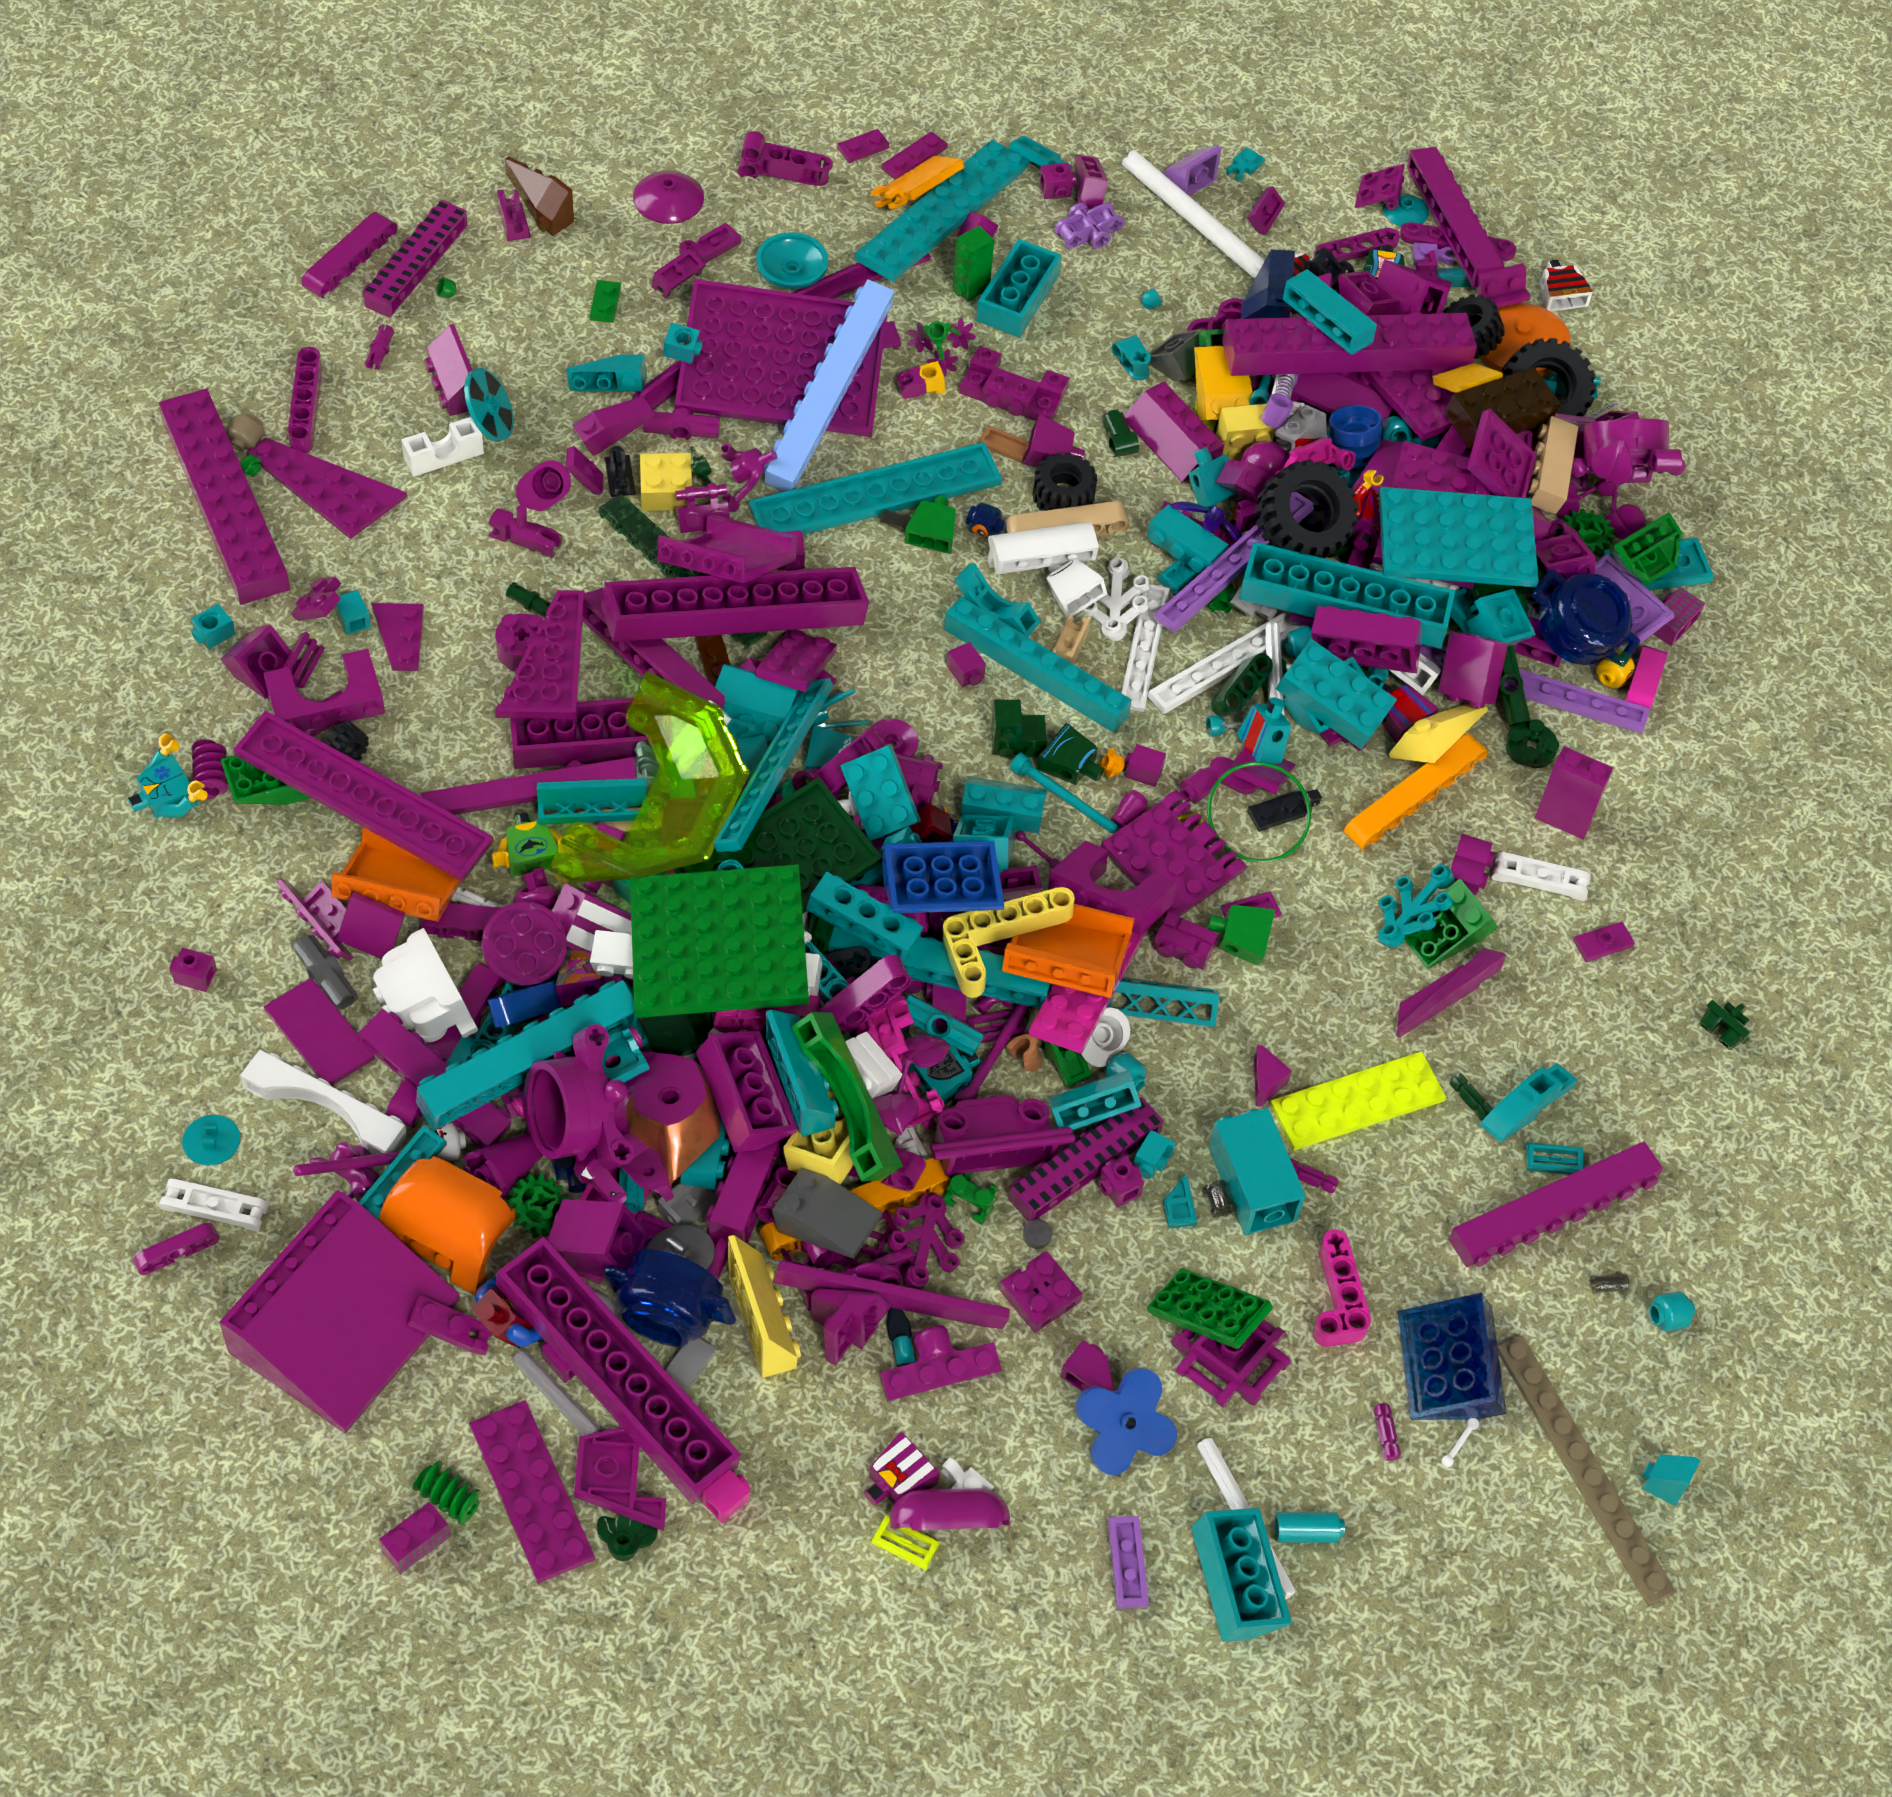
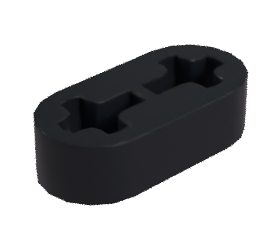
(848, 953)

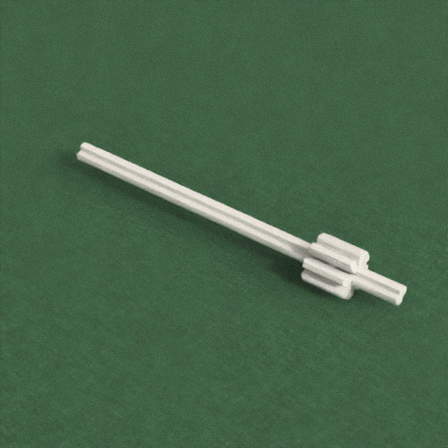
(1194, 213)

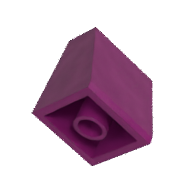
(596, 1235)

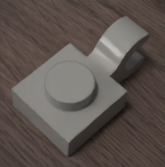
(1249, 608)

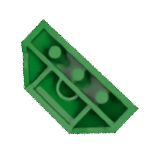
(1650, 550)

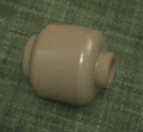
(245, 431)

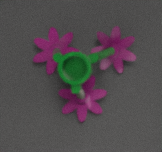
(937, 334)

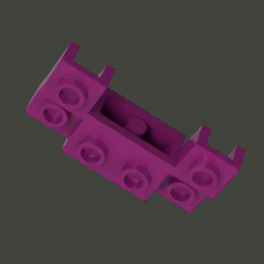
(1010, 391)

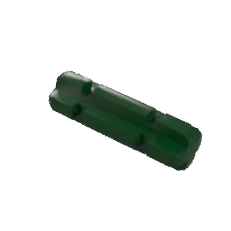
(1470, 1096)

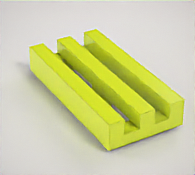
(922, 1563)

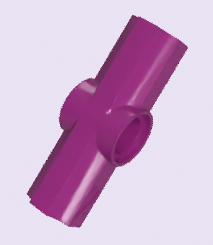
(683, 424)
(778, 1185)

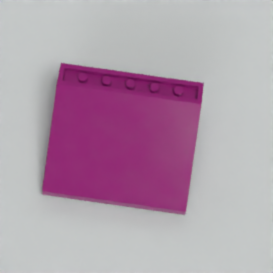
(334, 1312)

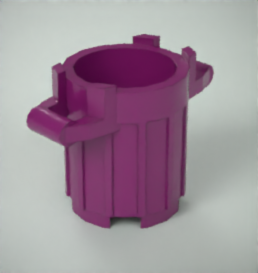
(920, 777)

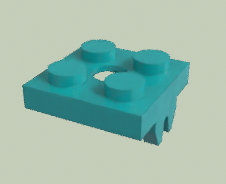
(623, 1045)

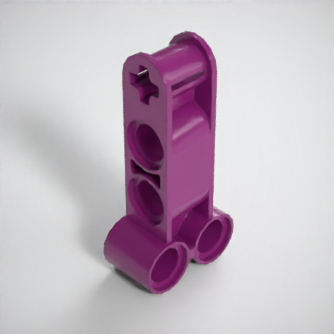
(781, 161)
(831, 773)

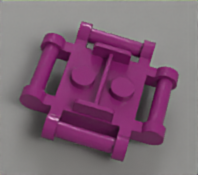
(1232, 1364)

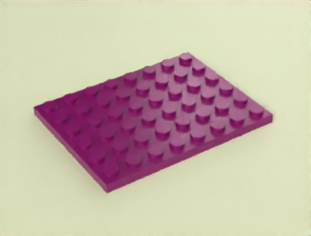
(765, 351)

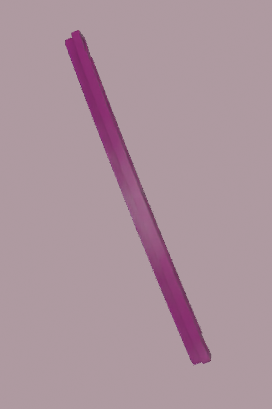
(831, 286)

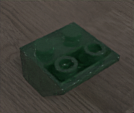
(677, 1033)

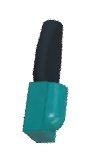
(900, 1335)

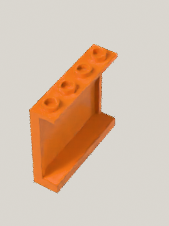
(395, 879)
(1073, 954)

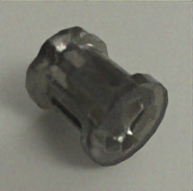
(1218, 1198)

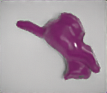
(359, 1179)

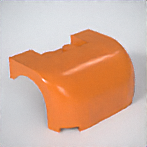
(447, 1218)

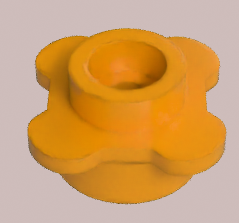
(1112, 763)

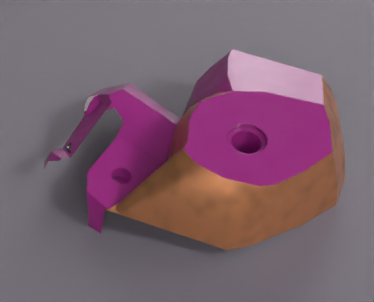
(667, 1121)

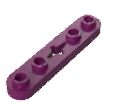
(1421, 233)

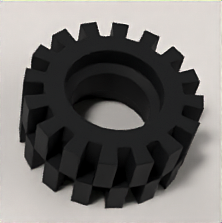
(348, 740)

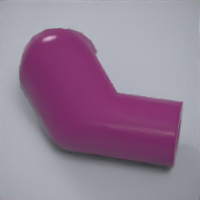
(986, 1003)

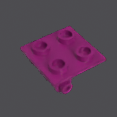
(1381, 186)

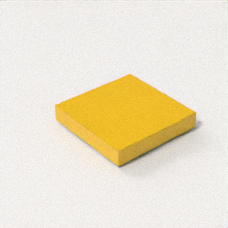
(1466, 377)

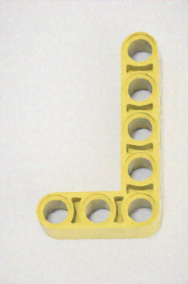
(997, 929)

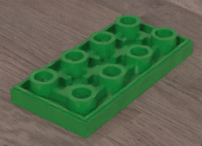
(1209, 1308)

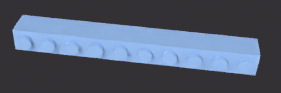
(829, 386)

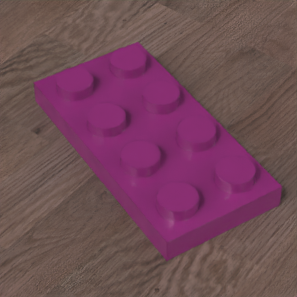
(796, 660)

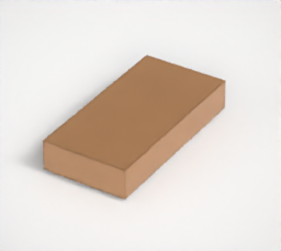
(1004, 443)

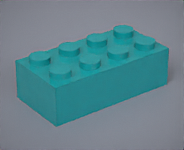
(1019, 288)
(1336, 694)

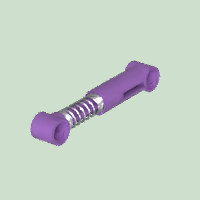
(1279, 403)

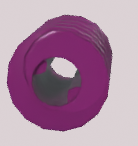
(208, 766)

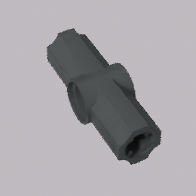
(325, 971)

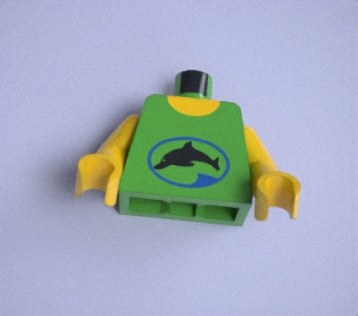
(526, 846)

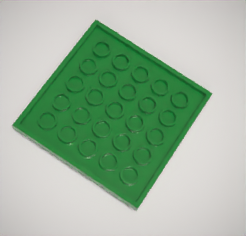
(718, 941)

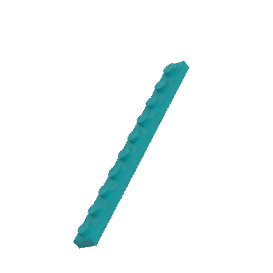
(772, 767)

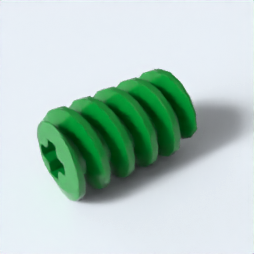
(447, 1492)

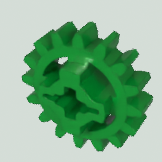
(1592, 530)
(540, 1194)

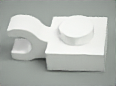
(970, 1479)

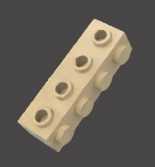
(1553, 464)

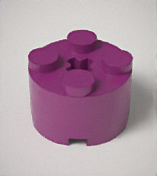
(514, 637)

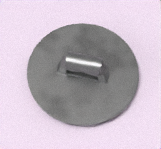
(686, 1242)

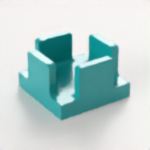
(1501, 618)

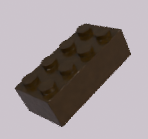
(1518, 400)

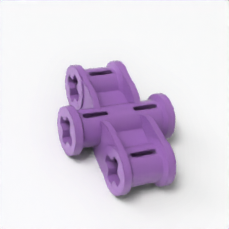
(1089, 225)

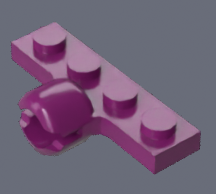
(938, 1365)

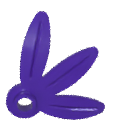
(1212, 519)

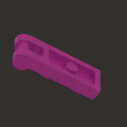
(449, 1325)

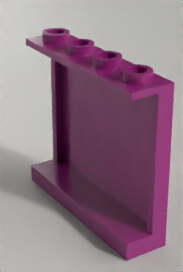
(730, 550)

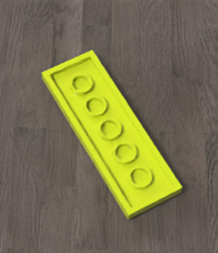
(1357, 1101)

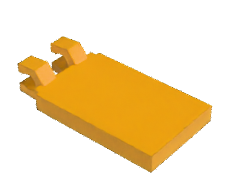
(917, 181)

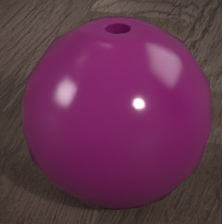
(1266, 456)

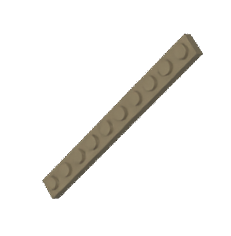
(1586, 1471)

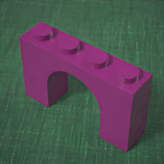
(358, 701)
(1088, 864)

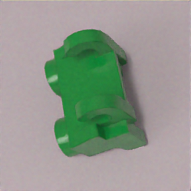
(973, 1194)

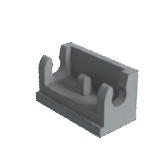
(687, 1205)

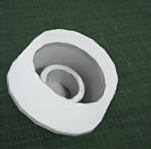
(1111, 1031)

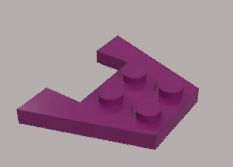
(609, 1477)

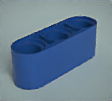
(524, 1003)

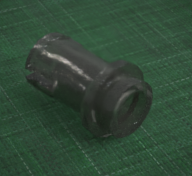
(895, 519)
(1610, 1283)

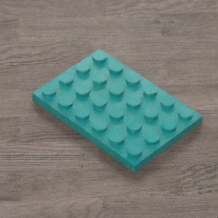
(1457, 537)

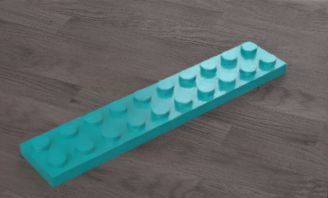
(941, 211)
(872, 491)

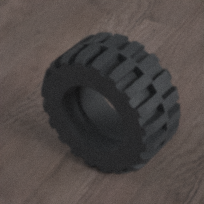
(1566, 364)
(1329, 492)

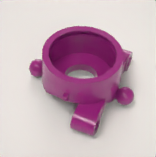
(1646, 442)
(573, 1104)

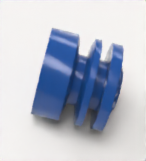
(1357, 430)

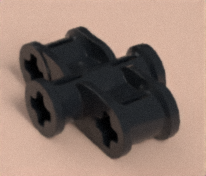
(1331, 266)

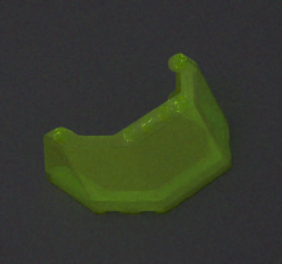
(686, 802)

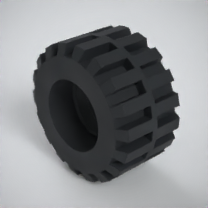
(1483, 319)
(1066, 470)

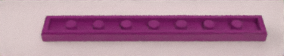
(523, 788)
(896, 1295)

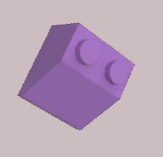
(1195, 170)

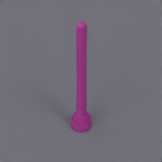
(970, 1091)
(344, 1164)

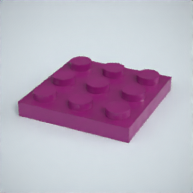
(1501, 458)

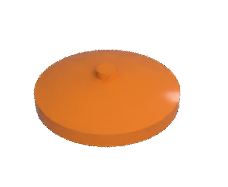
(1524, 325)

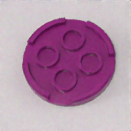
(524, 943)

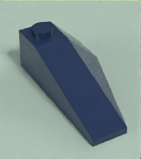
(1267, 290)

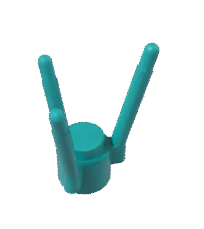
(823, 714)

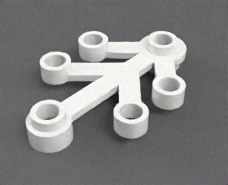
(1119, 570)

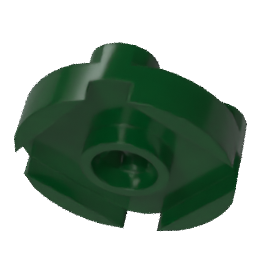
(1535, 732)

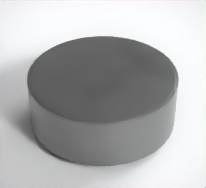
(1037, 1233)

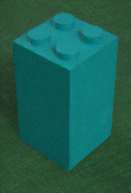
(1256, 1170)

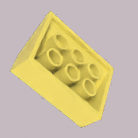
(761, 1309)

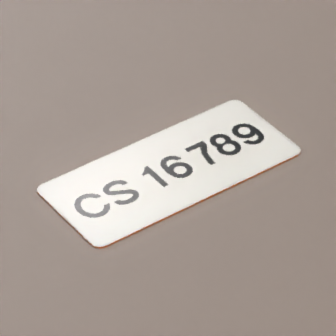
(1604, 410)

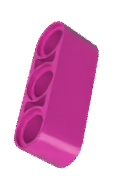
(1646, 676)

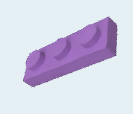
(1128, 1562)

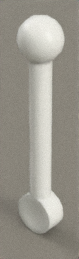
(1472, 1424)

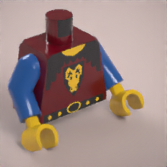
(502, 1317)

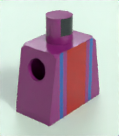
(1406, 711)

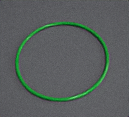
(1286, 773)

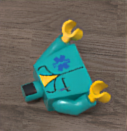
(165, 785)

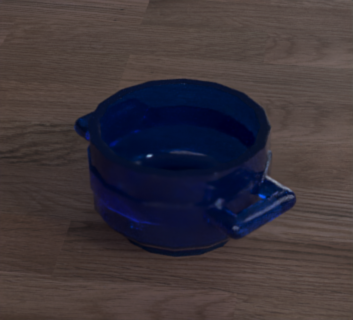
(1585, 618)
(668, 1297)

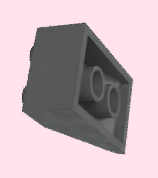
(825, 1214)

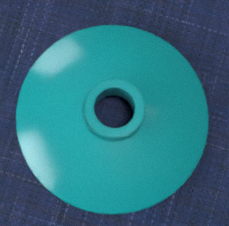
(1409, 210)

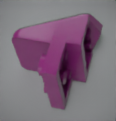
(846, 1318)

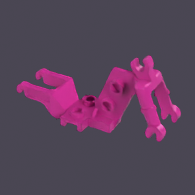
(887, 1033)

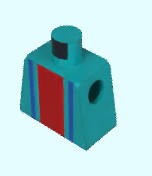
(1266, 731)

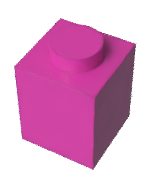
(726, 1495)

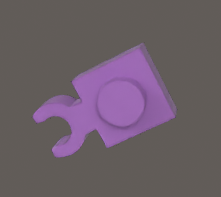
(1421, 250)

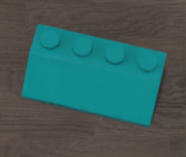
(800, 1077)
(1240, 1573)

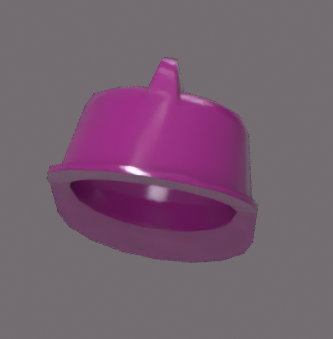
(543, 485)

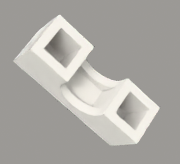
(460, 444)

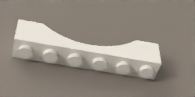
(274, 1079)

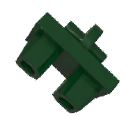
(1718, 1016)

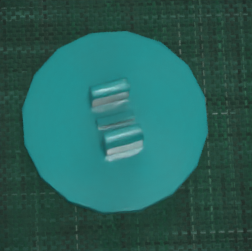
(211, 1140)

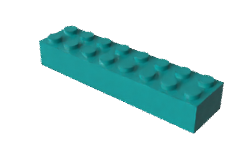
(1304, 582)
(506, 1065)

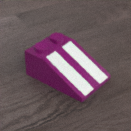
(585, 913)

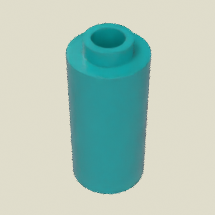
(1308, 1527)

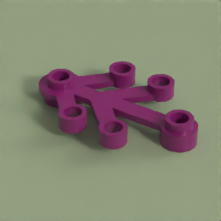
(927, 1237)

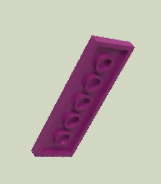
(531, 1491)

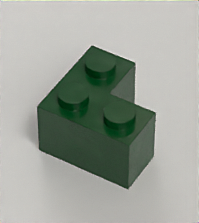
(1016, 732)

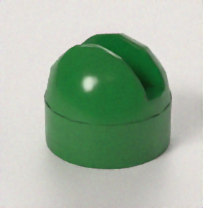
(446, 288)

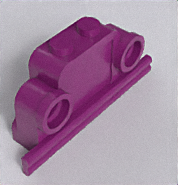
(995, 1135)

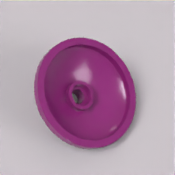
(668, 197)

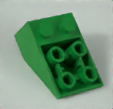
(255, 786)
(1455, 928)

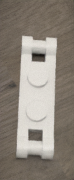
(1541, 875)
(213, 1204)

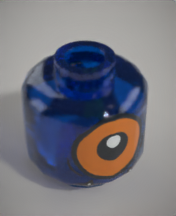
(985, 520)

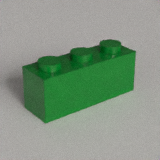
(972, 263)

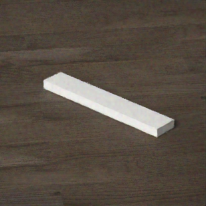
(1144, 649)

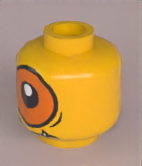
(1614, 675)

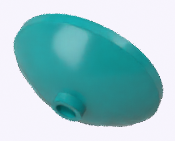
(792, 252)

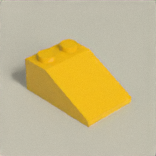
(1216, 386)

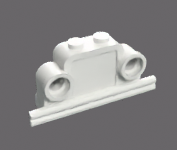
(421, 990)

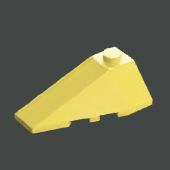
(1436, 734)

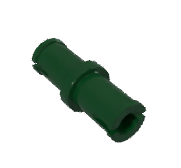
(529, 599)

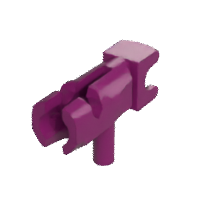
(523, 532)

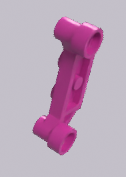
(1323, 451)

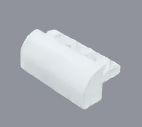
(1042, 547)

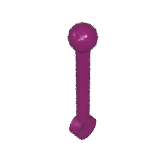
(1021, 836)

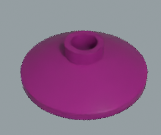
(898, 733)

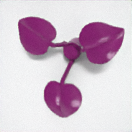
(1614, 467)
(900, 1109)

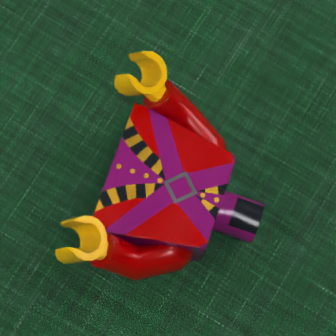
(1368, 524)

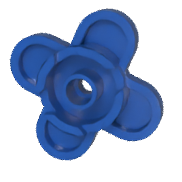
(1108, 1412)

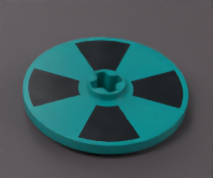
(488, 404)

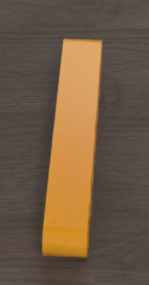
(1414, 790)
(876, 1194)

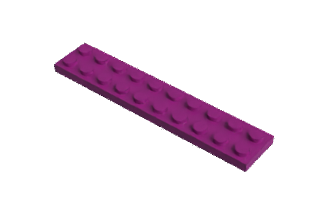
(364, 796)

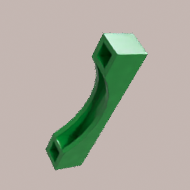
(869, 1141)

